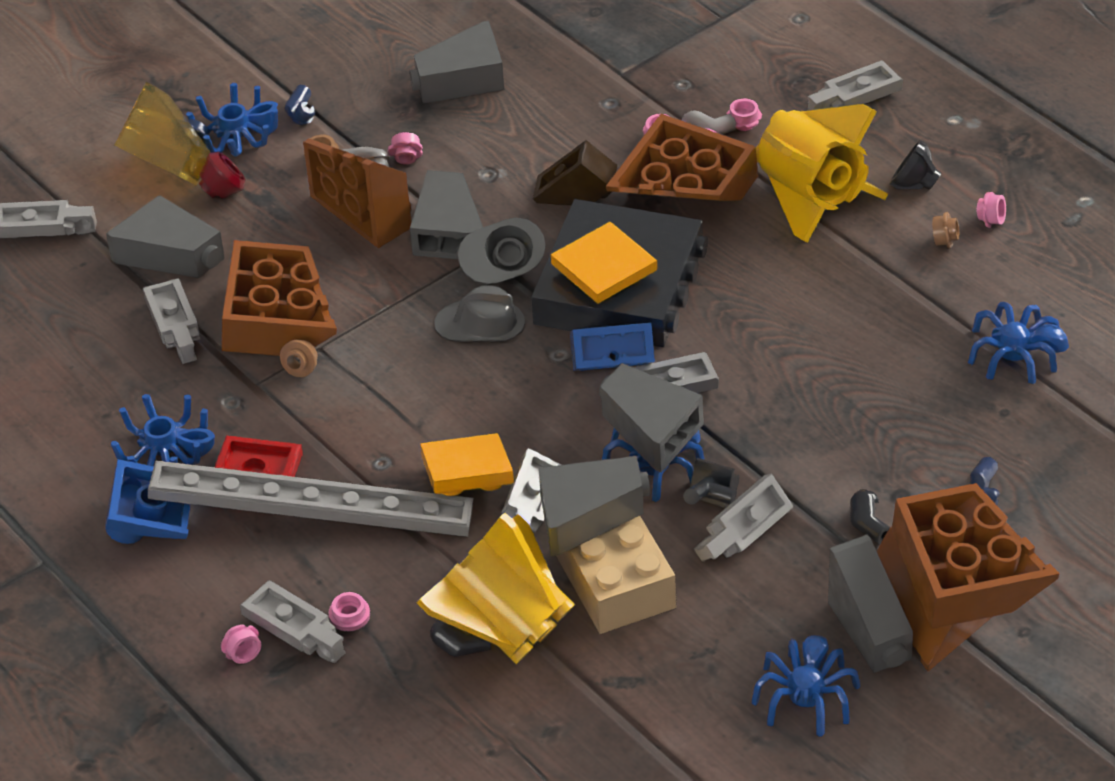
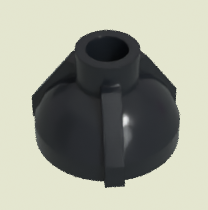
(916, 169)

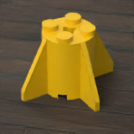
(816, 161)
(501, 591)

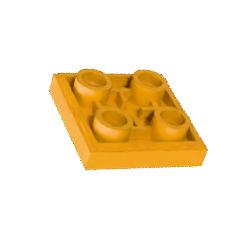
(604, 262)
(467, 464)

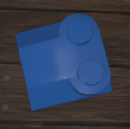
(134, 515)

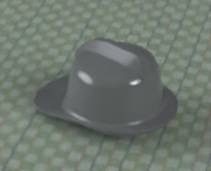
(501, 251)
(481, 316)

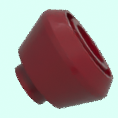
(220, 176)

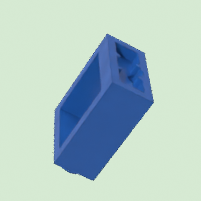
(628, 343)

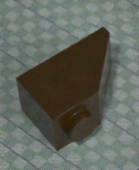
(577, 175)

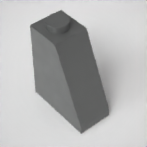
(459, 66)
(443, 215)
(166, 240)
(651, 413)
(590, 499)
(868, 604)

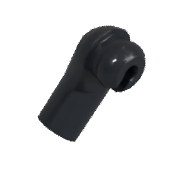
(863, 515)
(456, 641)

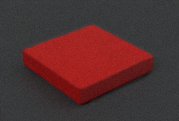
(259, 456)

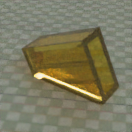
(163, 136)

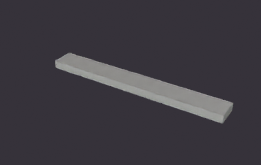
(310, 498)

